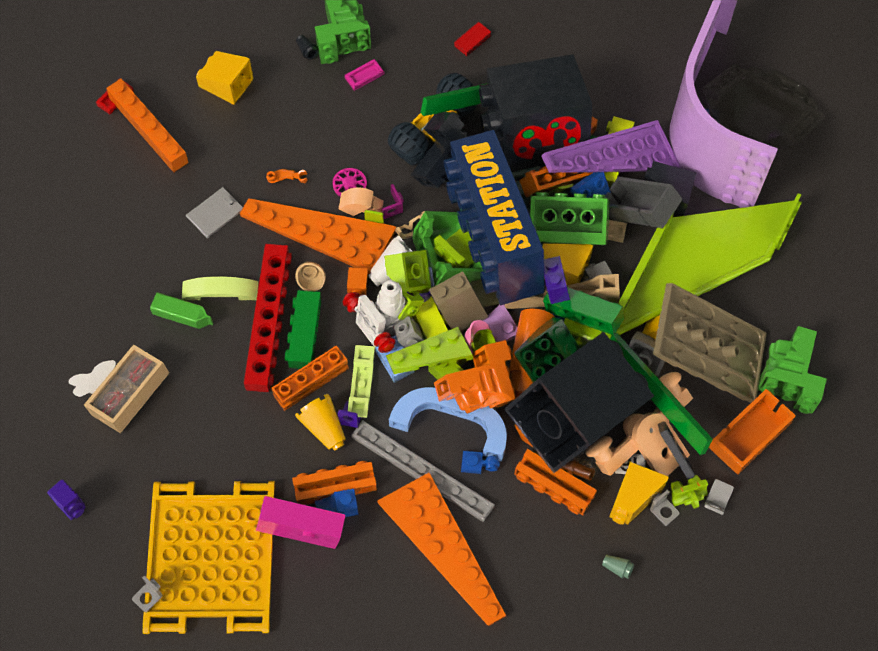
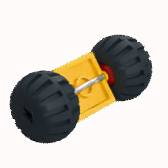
(410, 139)

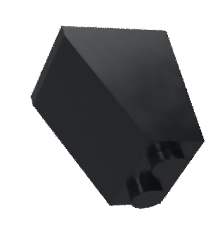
(680, 179)

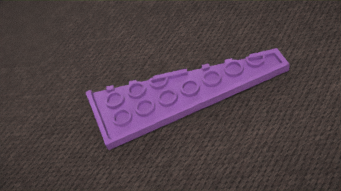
(617, 152)

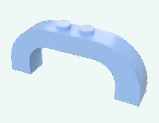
(427, 398)

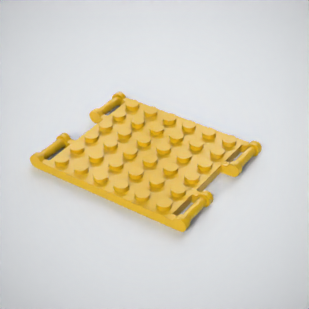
(209, 557)

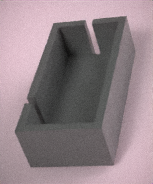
(642, 202)

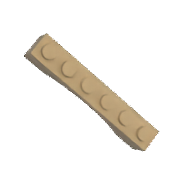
(602, 286)

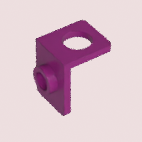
(398, 206)

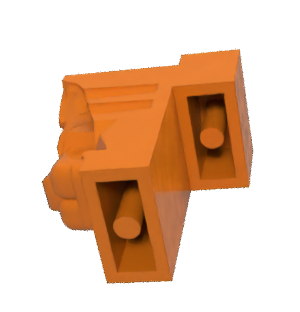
(480, 386)

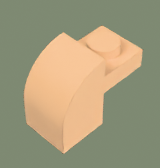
(358, 200)

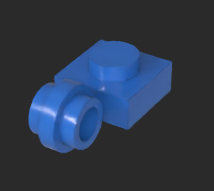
(473, 462)

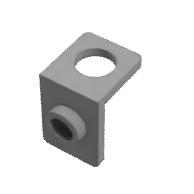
(718, 496)
(659, 502)
(150, 587)

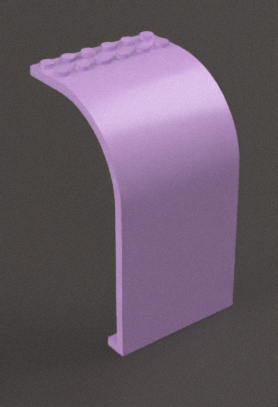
(724, 161)

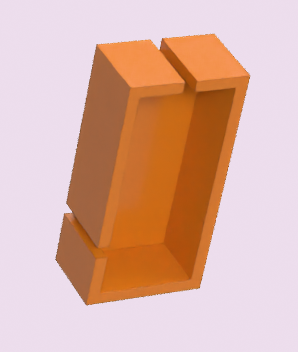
(751, 431)

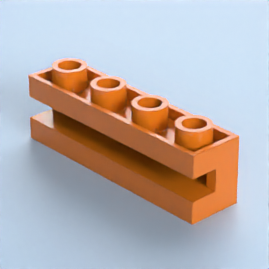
(310, 378)
(324, 482)
(559, 485)

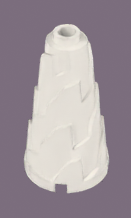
(390, 303)

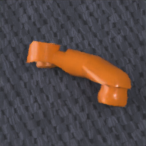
(282, 174)

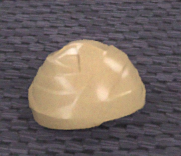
(310, 276)

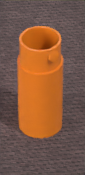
(528, 323)

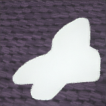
(90, 382)

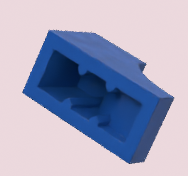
(340, 502)

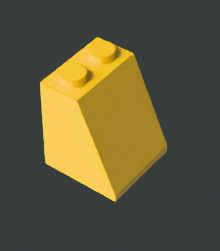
(226, 76)
(573, 258)
(636, 492)

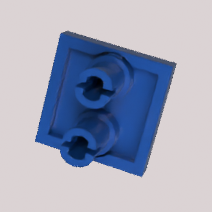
(592, 184)

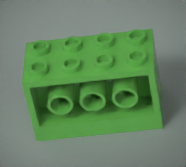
(576, 231)

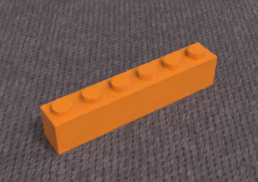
(147, 125)

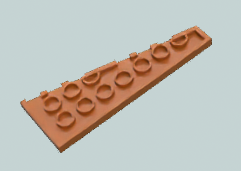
(340, 237)
(432, 528)

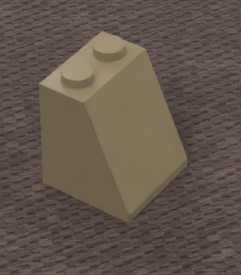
(458, 302)

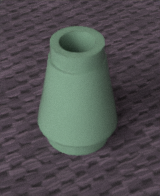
(619, 566)

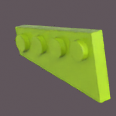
(438, 349)

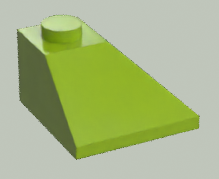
(409, 270)

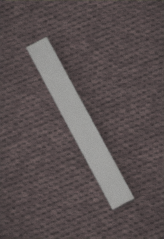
(417, 467)

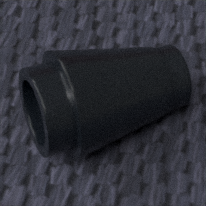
(308, 48)

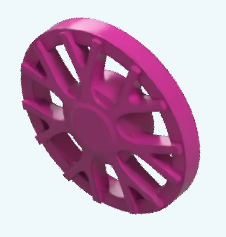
(349, 181)

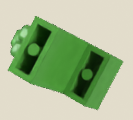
(345, 31)
(787, 371)

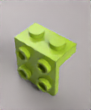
(455, 249)

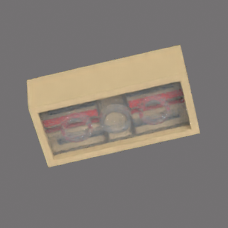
(126, 388)

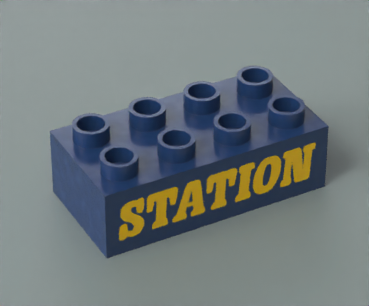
(495, 218)

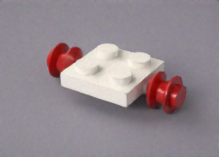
(369, 321)

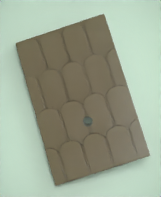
(710, 343)

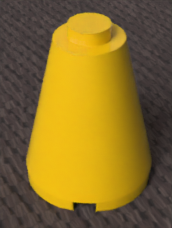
(323, 422)

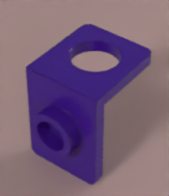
(348, 418)

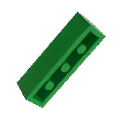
(588, 311)
(304, 329)

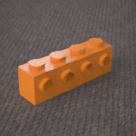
(544, 181)

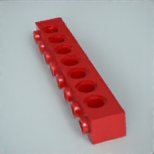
(263, 380)

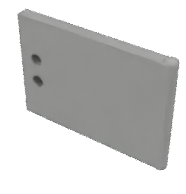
(214, 212)

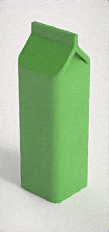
(180, 311)

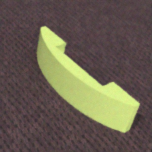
(220, 287)
(361, 380)

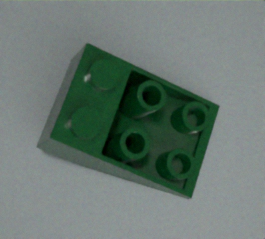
(546, 348)

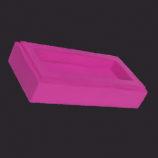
(364, 74)

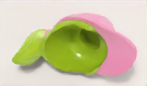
(478, 335)

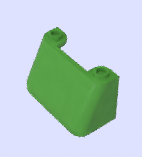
(428, 228)

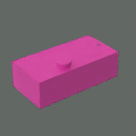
(300, 522)

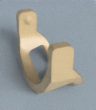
(409, 227)

